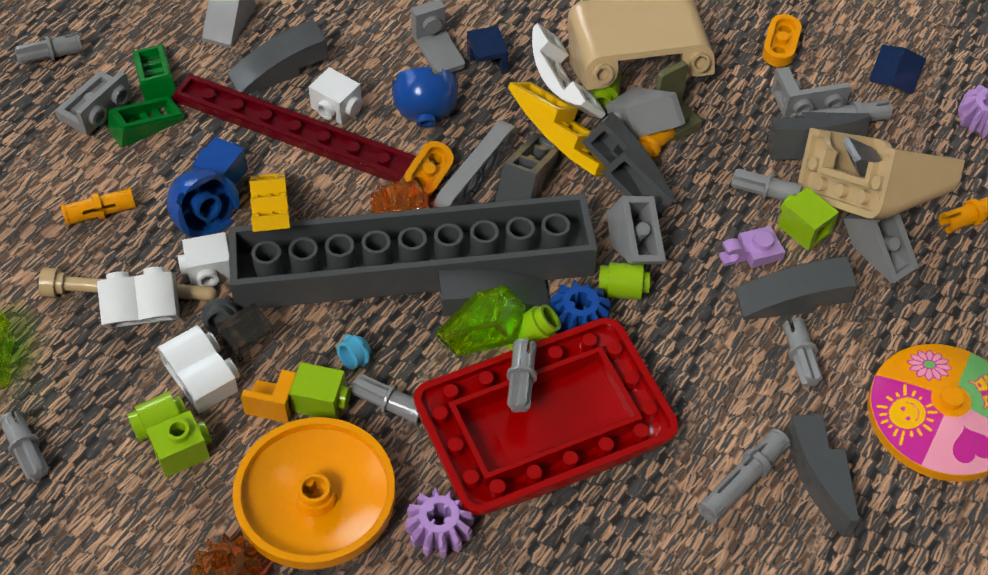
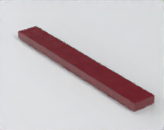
(293, 128)

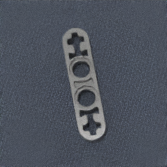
(477, 165)

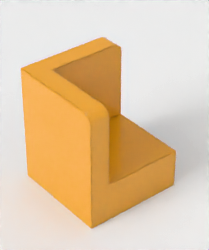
(270, 399)

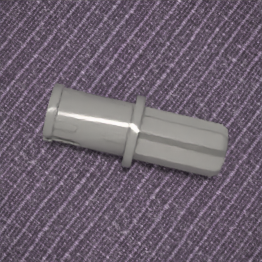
(49, 48)
(764, 185)
(803, 352)
(521, 375)
(385, 397)
(24, 445)

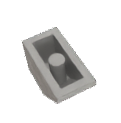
(226, 20)
(647, 110)
(636, 230)
(883, 244)

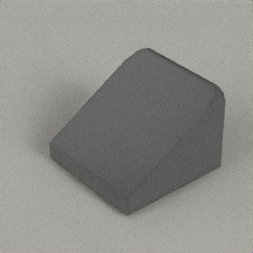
(860, 155)

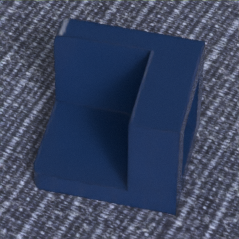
(488, 45)
(897, 68)

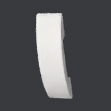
(548, 57)

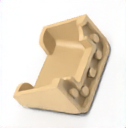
(634, 29)
(889, 186)

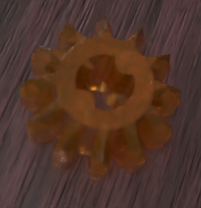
(398, 197)
(234, 555)

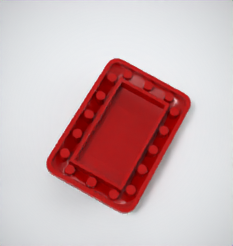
(585, 416)

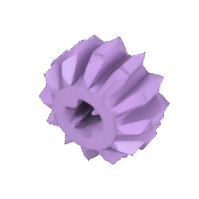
(974, 111)
(450, 534)

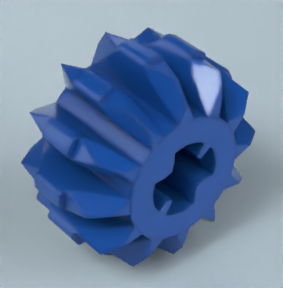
(579, 305)

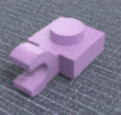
(755, 246)

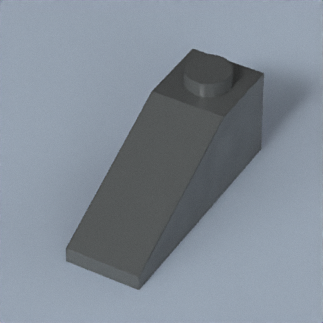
(528, 169)

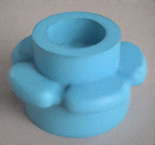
(353, 351)

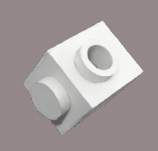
(335, 96)
(205, 259)

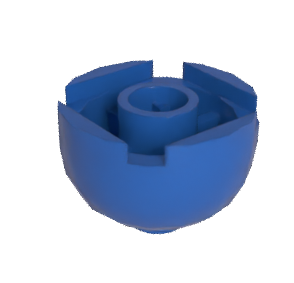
(425, 95)
(204, 197)

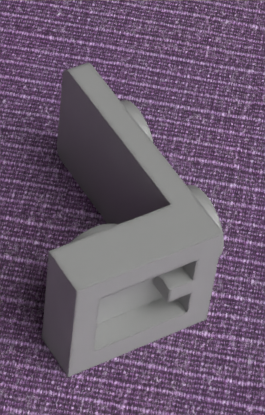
(432, 39)
(794, 100)

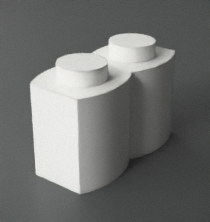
(138, 298)
(199, 369)

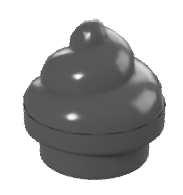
(217, 311)

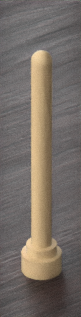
(55, 282)

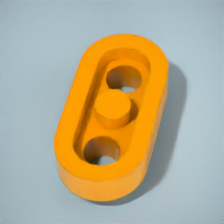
(781, 40)
(426, 172)

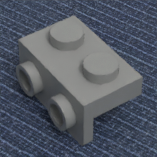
(91, 102)

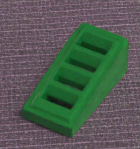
(155, 76)
(127, 130)

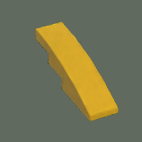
(557, 123)
(269, 202)

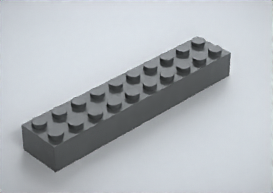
(406, 249)

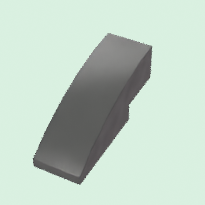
(280, 58)
(789, 135)
(627, 162)
(461, 284)
(797, 289)
(823, 471)

